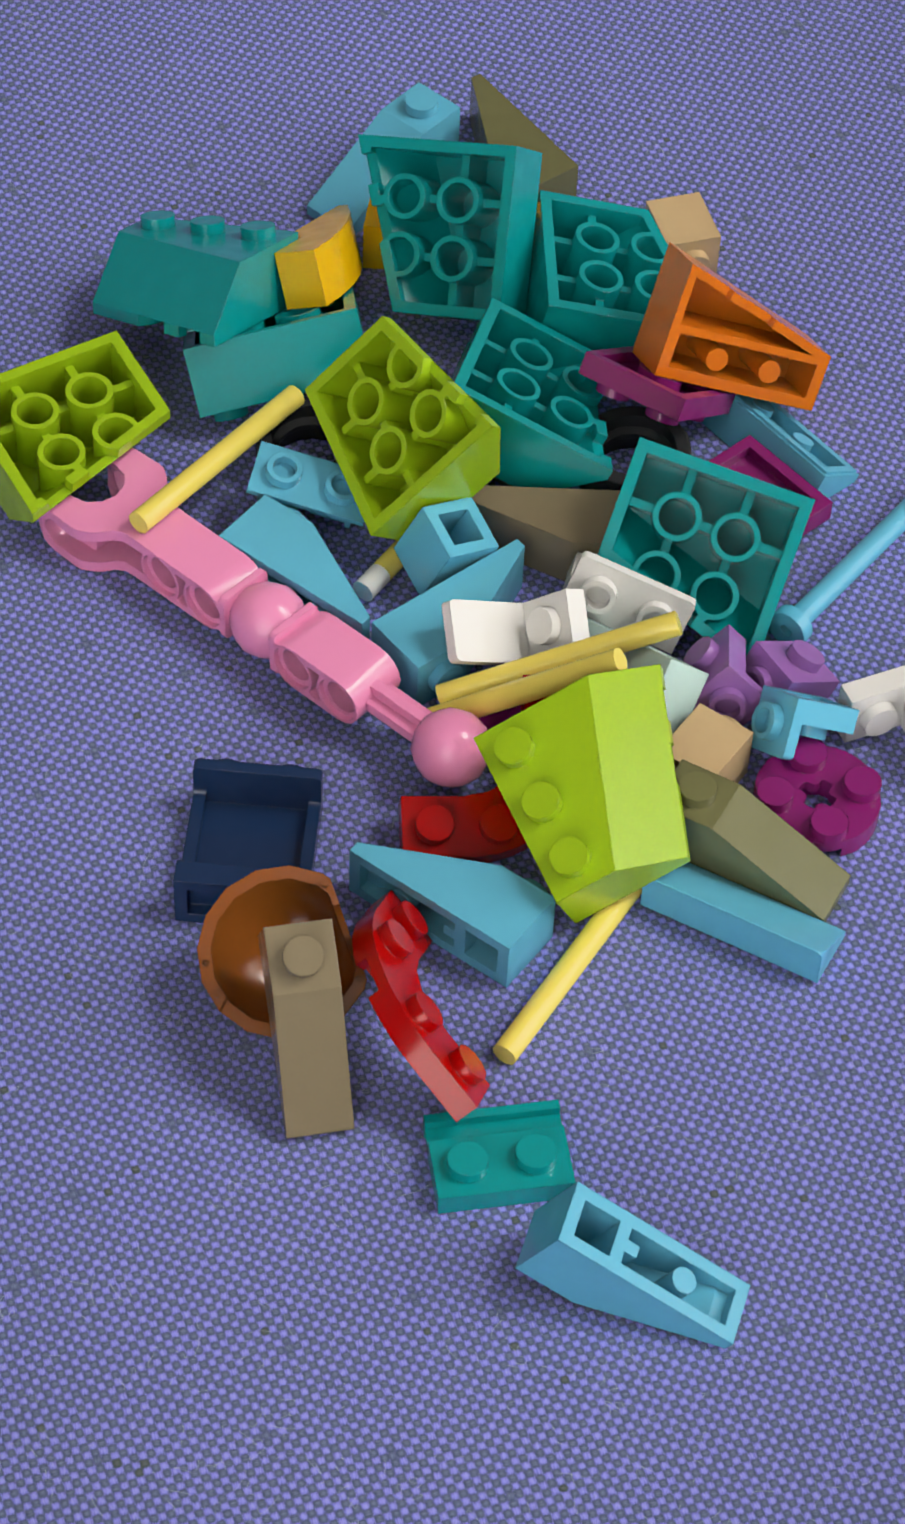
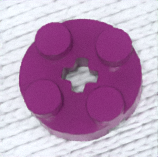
(829, 773)

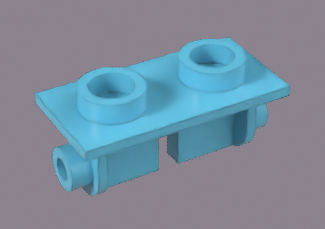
(303, 483)

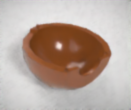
(230, 943)

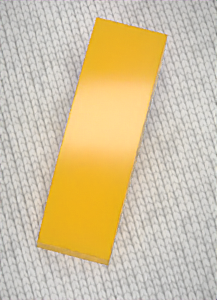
(321, 261)

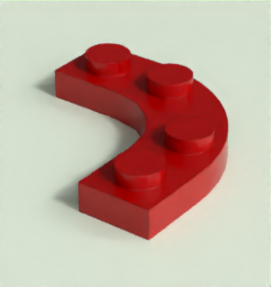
(461, 826)
(389, 947)

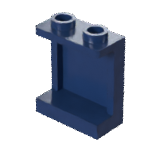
(244, 822)

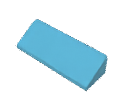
(786, 440)
(745, 919)

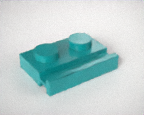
(498, 1156)

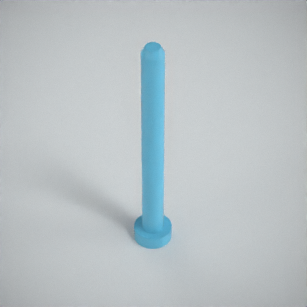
(795, 621)

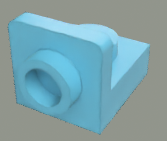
(789, 713)

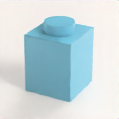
(444, 542)

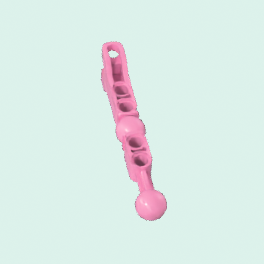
(267, 619)

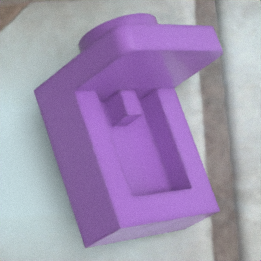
(790, 666)
(727, 686)

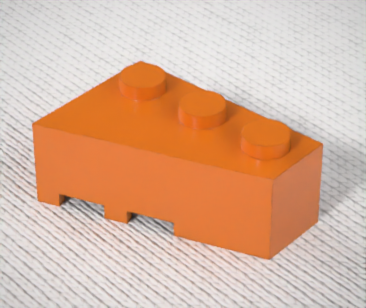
(724, 339)

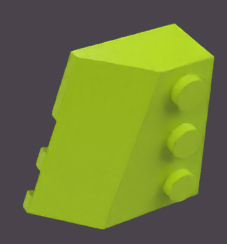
(70, 421)
(402, 429)
(594, 786)

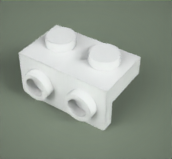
(624, 596)

